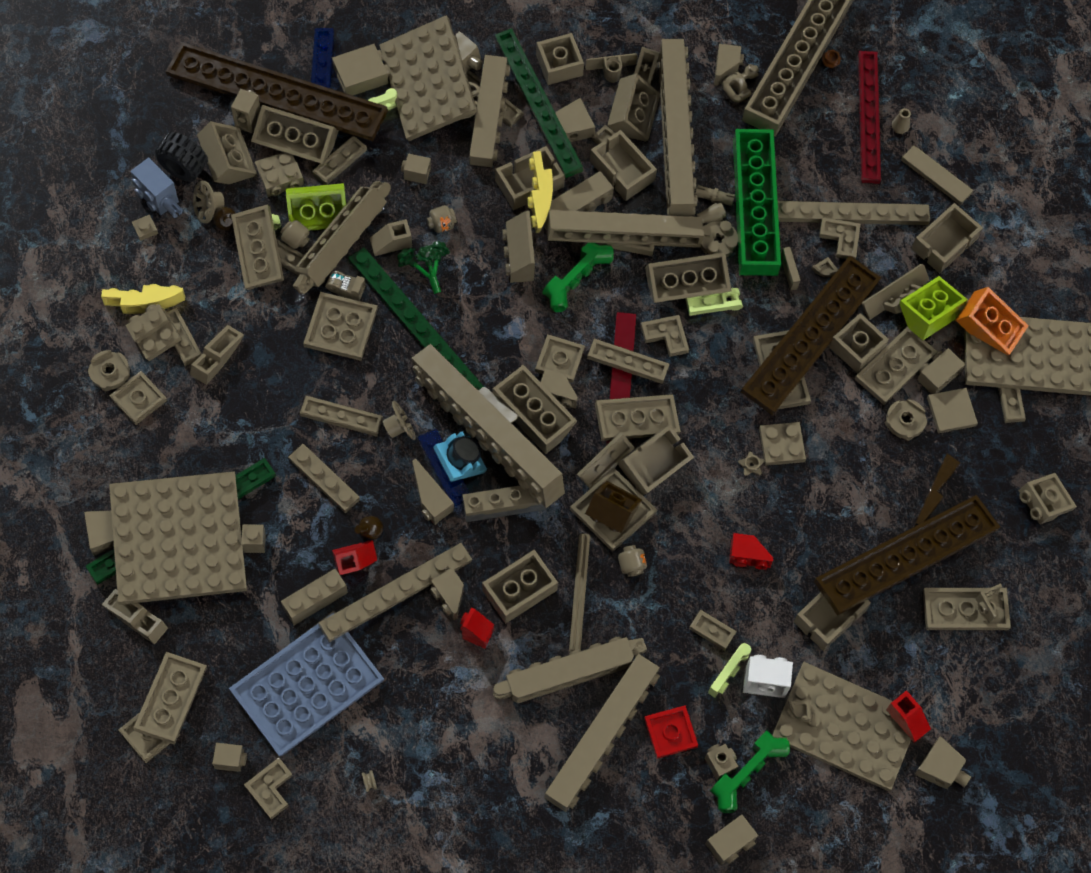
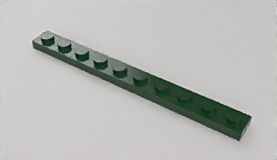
(539, 103)
(406, 311)
(246, 481)

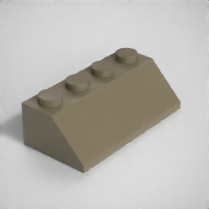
(294, 134)
(688, 277)
(537, 409)

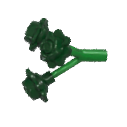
(428, 255)

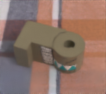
(346, 285)

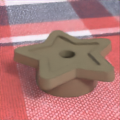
(757, 462)

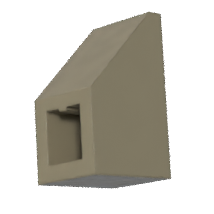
(391, 238)
(560, 388)
(449, 590)

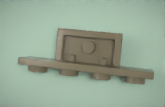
(890, 296)

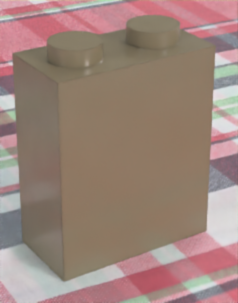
(361, 70)

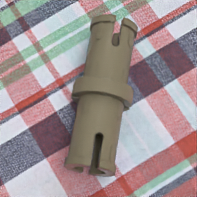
(715, 195)

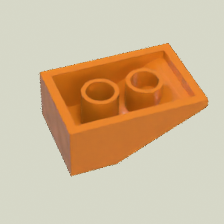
(992, 321)

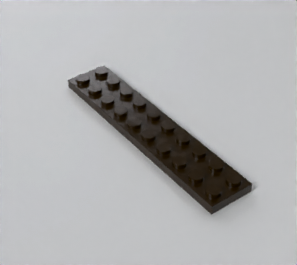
(810, 335)
(906, 554)

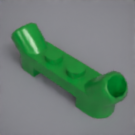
(590, 255)
(726, 787)

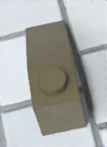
(433, 499)

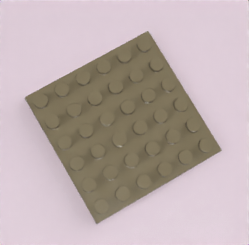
(177, 538)

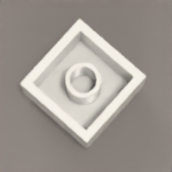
(767, 676)

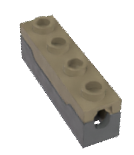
(498, 503)

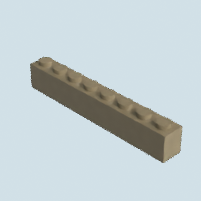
(624, 228)
(602, 733)

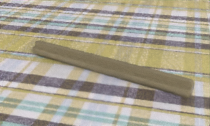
(579, 592)

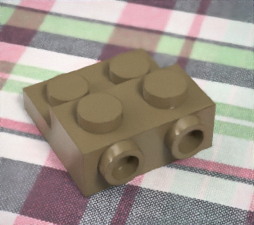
(279, 173)
(153, 331)
(1046, 498)

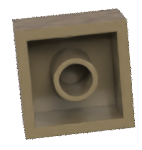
(559, 59)
(858, 343)

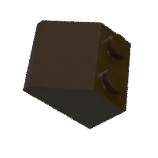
(613, 507)

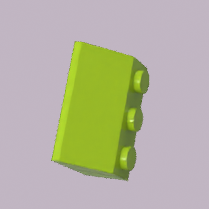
(315, 205)
(932, 307)

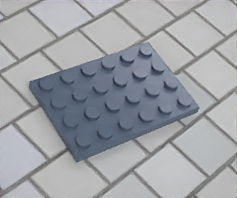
(305, 687)

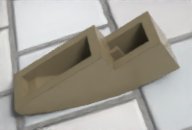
(216, 354)
(136, 618)

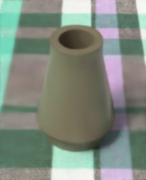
(901, 122)
(713, 213)

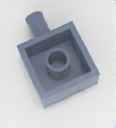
(155, 188)

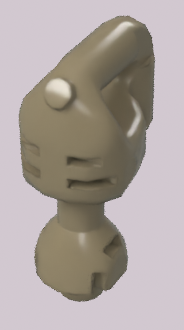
(738, 83)

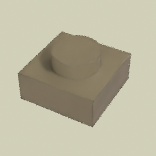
(145, 227)

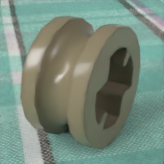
(369, 781)

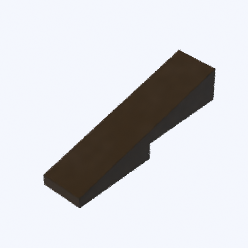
(934, 498)

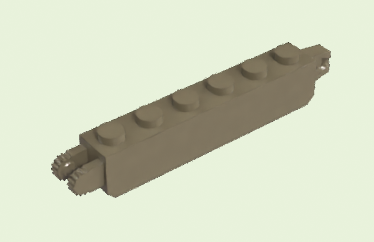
(340, 236)
(569, 670)

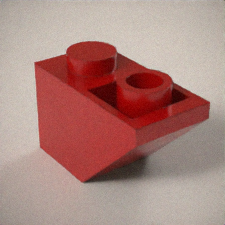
(749, 551)
(354, 557)
(476, 628)
(909, 716)

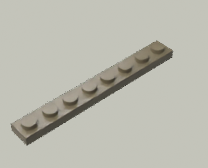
(854, 212)
(393, 593)

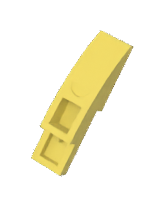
(541, 197)
(136, 302)

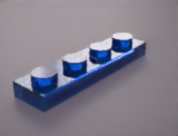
(322, 56)
(453, 489)

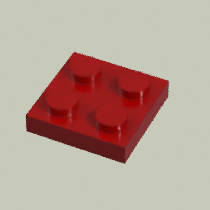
(671, 732)

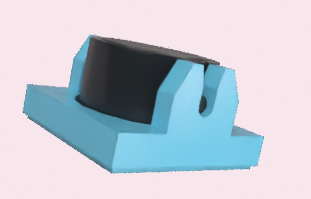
(462, 457)

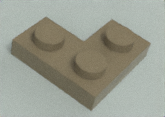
(844, 232)
(666, 329)
(264, 787)

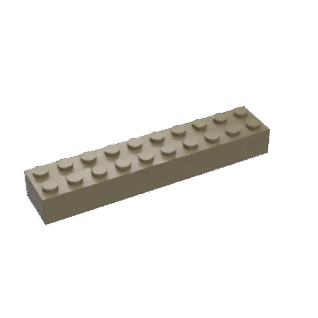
(794, 63)
(676, 128)
(488, 426)

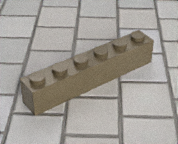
(488, 113)

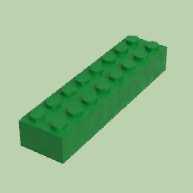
(756, 202)

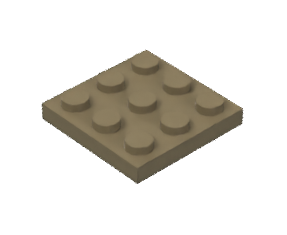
(340, 326)
(607, 536)

